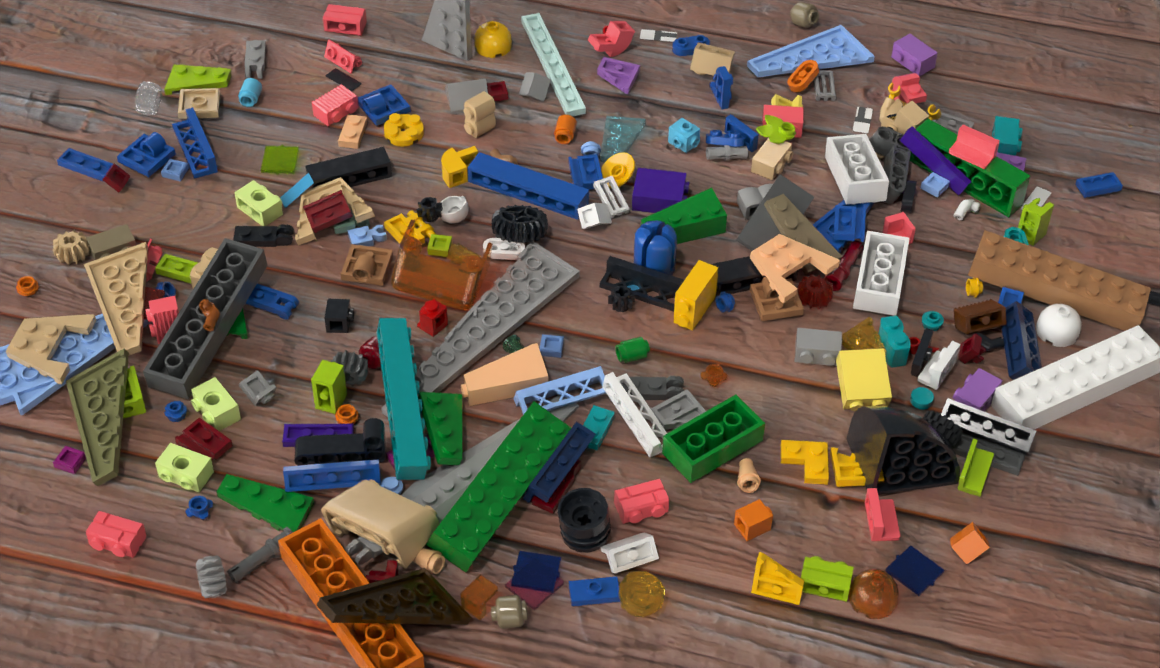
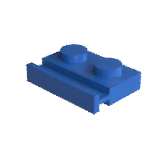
(585, 170)
(849, 223)

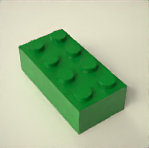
(713, 438)

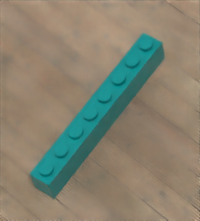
(401, 399)

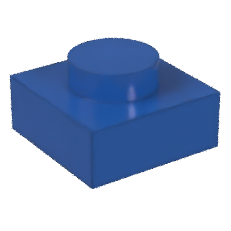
(1009, 296)

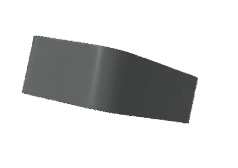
(896, 161)

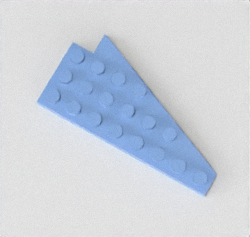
(81, 351)

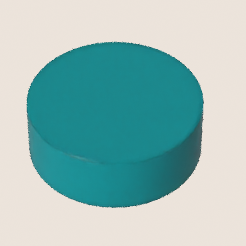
(922, 398)

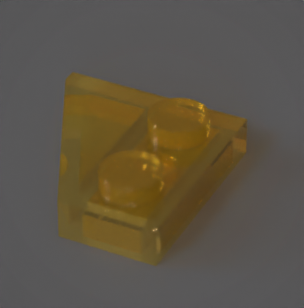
(862, 337)

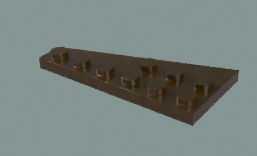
(396, 600)

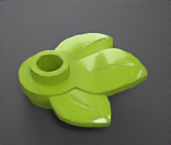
(776, 130)

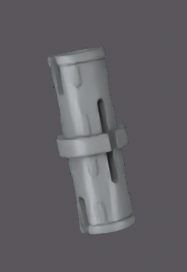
(726, 152)

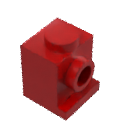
(430, 314)

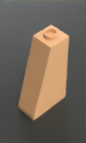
(505, 376)

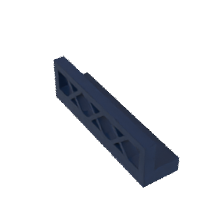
(1020, 341)
(560, 463)

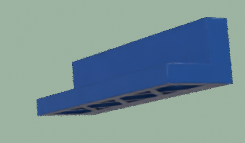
(200, 145)
(330, 475)

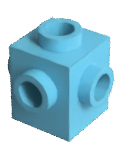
(684, 135)

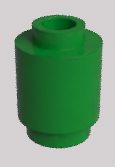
(632, 350)

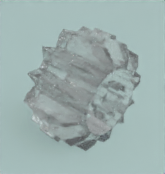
(148, 98)

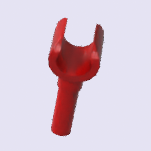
(915, 343)

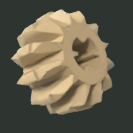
(70, 247)

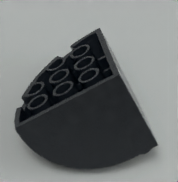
(904, 448)

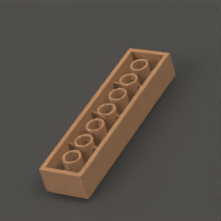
(1059, 281)

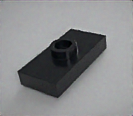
(923, 352)

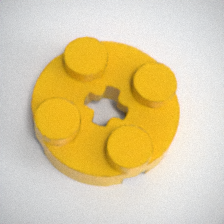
(412, 125)

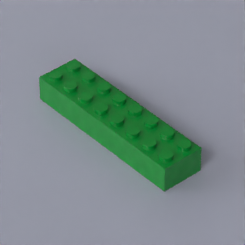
(498, 487)

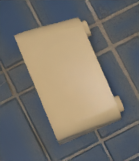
(383, 518)

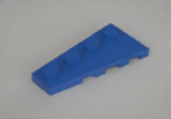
(825, 224)

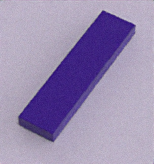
(935, 160)

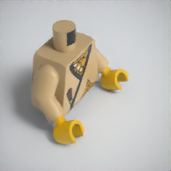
(890, 108)

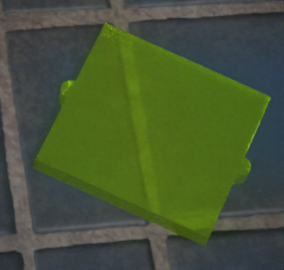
(279, 159)

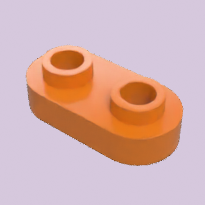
(803, 76)

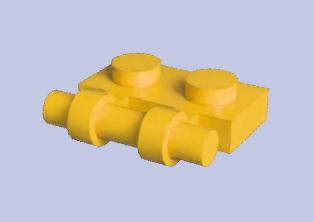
(397, 227)

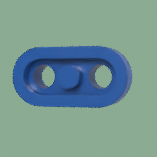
(686, 45)
(732, 139)

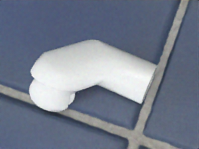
(966, 206)

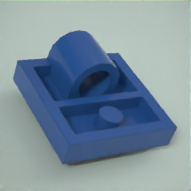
(382, 103)
(147, 154)

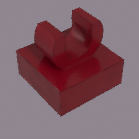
(971, 350)

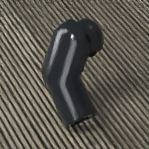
(991, 344)

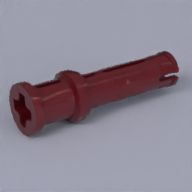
(843, 271)

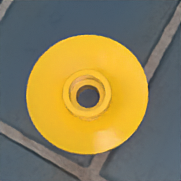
(620, 167)

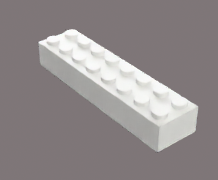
(1078, 379)

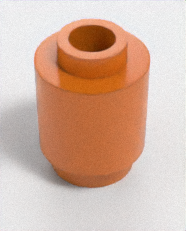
(565, 129)

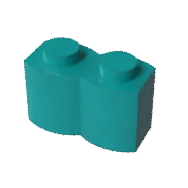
(894, 340)

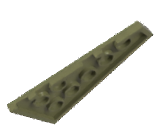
(99, 411)

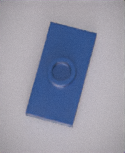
(732, 124)
(1099, 184)
(594, 591)

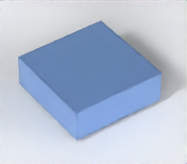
(175, 170)
(551, 345)

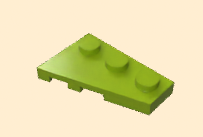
(196, 77)

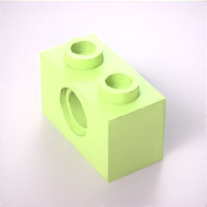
(259, 203)
(215, 404)
(184, 467)

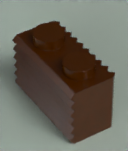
(979, 317)

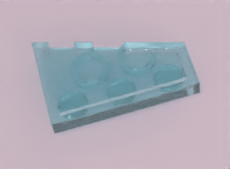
(619, 135)

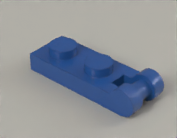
(270, 300)

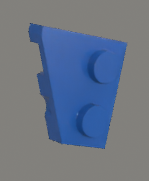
(722, 87)

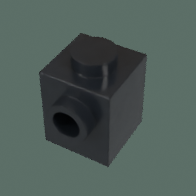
(338, 315)

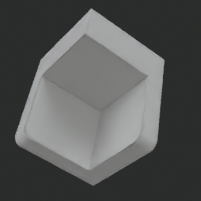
(535, 86)

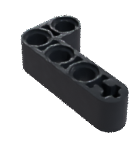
(343, 447)

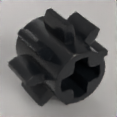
(429, 209)
(621, 298)

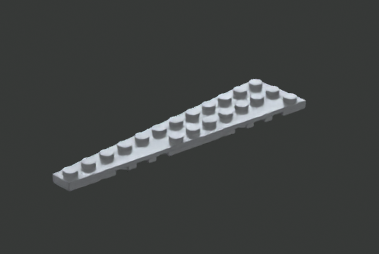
(512, 300)

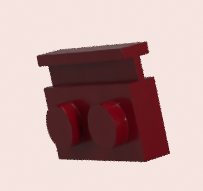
(327, 211)
(204, 439)

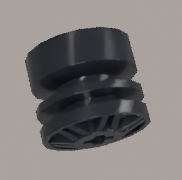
(584, 520)

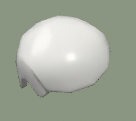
(454, 209)

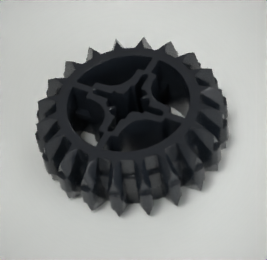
(519, 224)

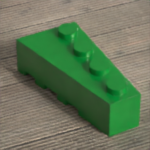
(694, 217)

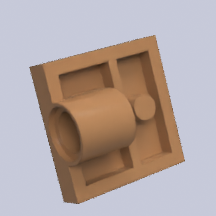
(367, 264)
(769, 305)

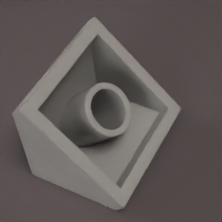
(460, 92)

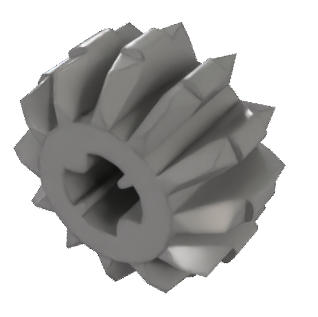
(211, 576)

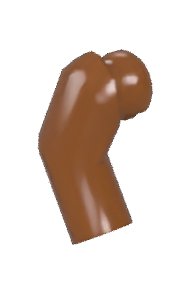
(211, 313)

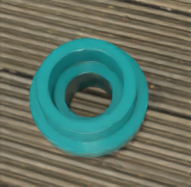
(932, 320)

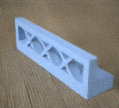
(561, 386)

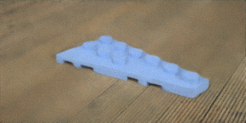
(829, 49)

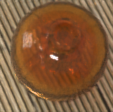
(874, 593)

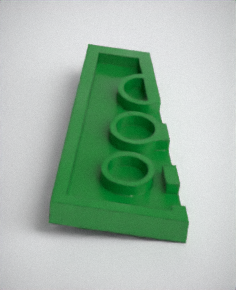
(444, 425)
(266, 502)

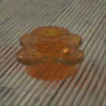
(714, 375)

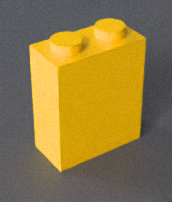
(695, 295)

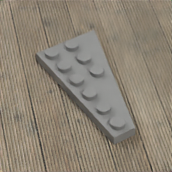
(450, 27)

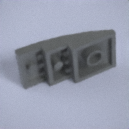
(761, 226)

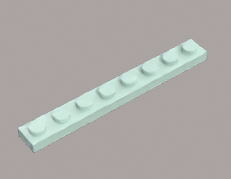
(553, 65)

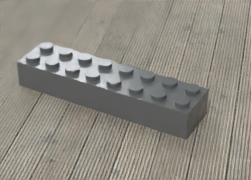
(187, 345)

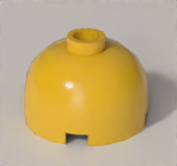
(492, 39)

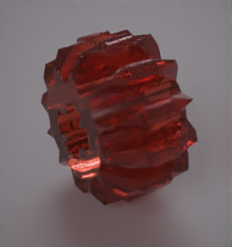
(815, 291)

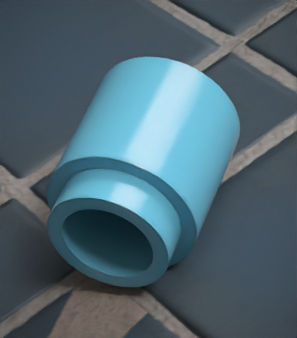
(250, 92)

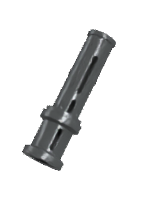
(258, 558)

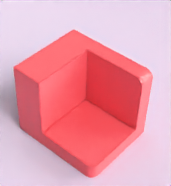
(899, 225)

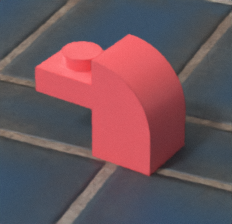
(615, 40)
(910, 88)

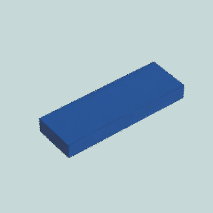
(84, 164)

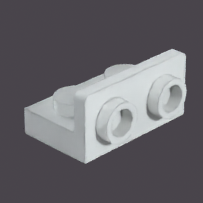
(939, 366)

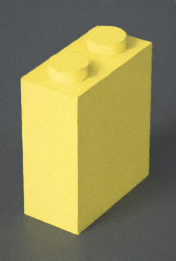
(863, 378)

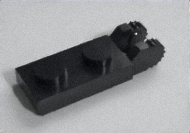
(264, 235)

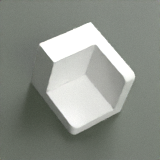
(594, 215)

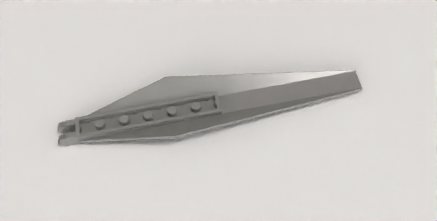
(448, 482)

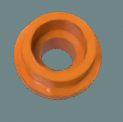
(27, 286)
(346, 414)

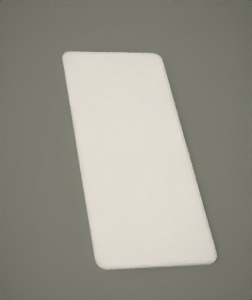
(1038, 193)

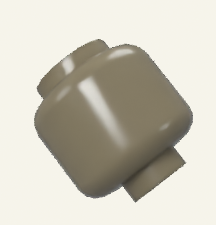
(804, 14)
(509, 611)

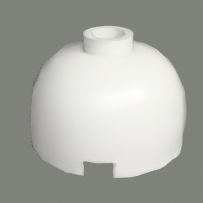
(1059, 325)

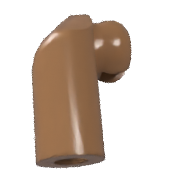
(509, 158)

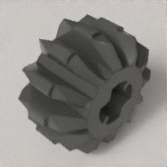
(354, 366)

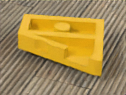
(847, 470)
(776, 581)

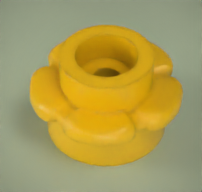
(974, 287)

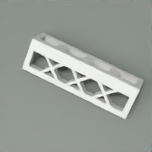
(633, 417)

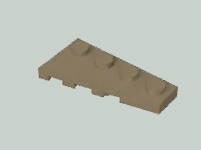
(797, 227)

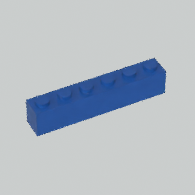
(527, 185)

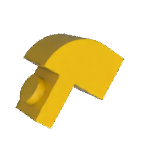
(456, 164)

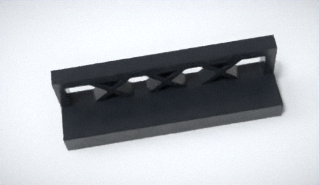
(643, 277)

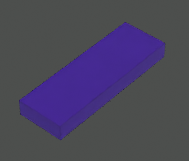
(294, 431)

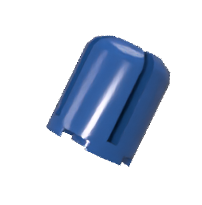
(656, 246)

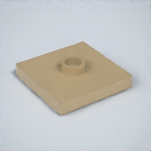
(204, 101)

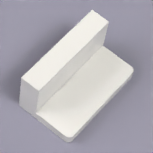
(630, 552)

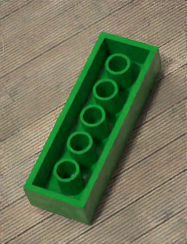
(997, 186)

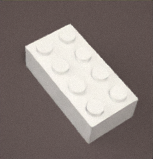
(856, 169)
(881, 273)

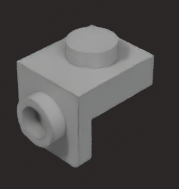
(257, 388)

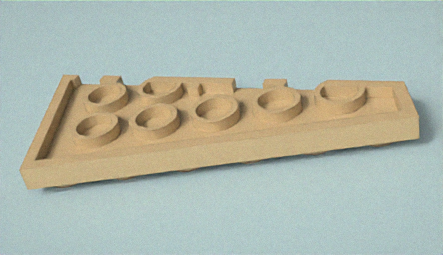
(120, 291)

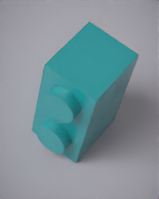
(1008, 133)

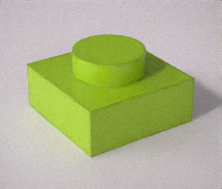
(439, 245)

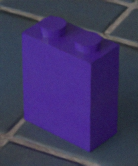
(658, 189)

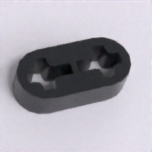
(908, 196)

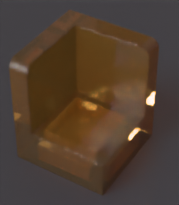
(476, 595)

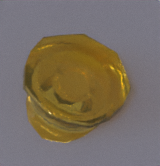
(641, 593)

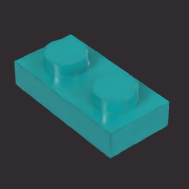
(599, 422)

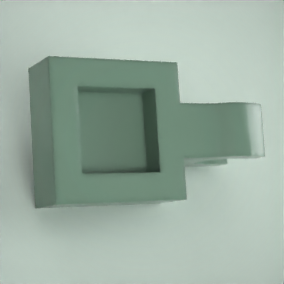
(348, 224)

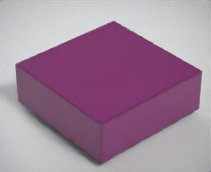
(69, 460)

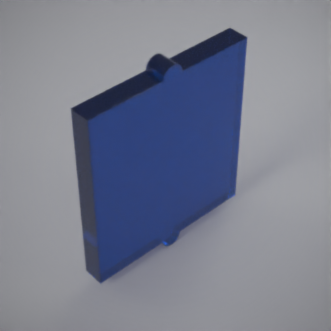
(914, 570)
(536, 571)

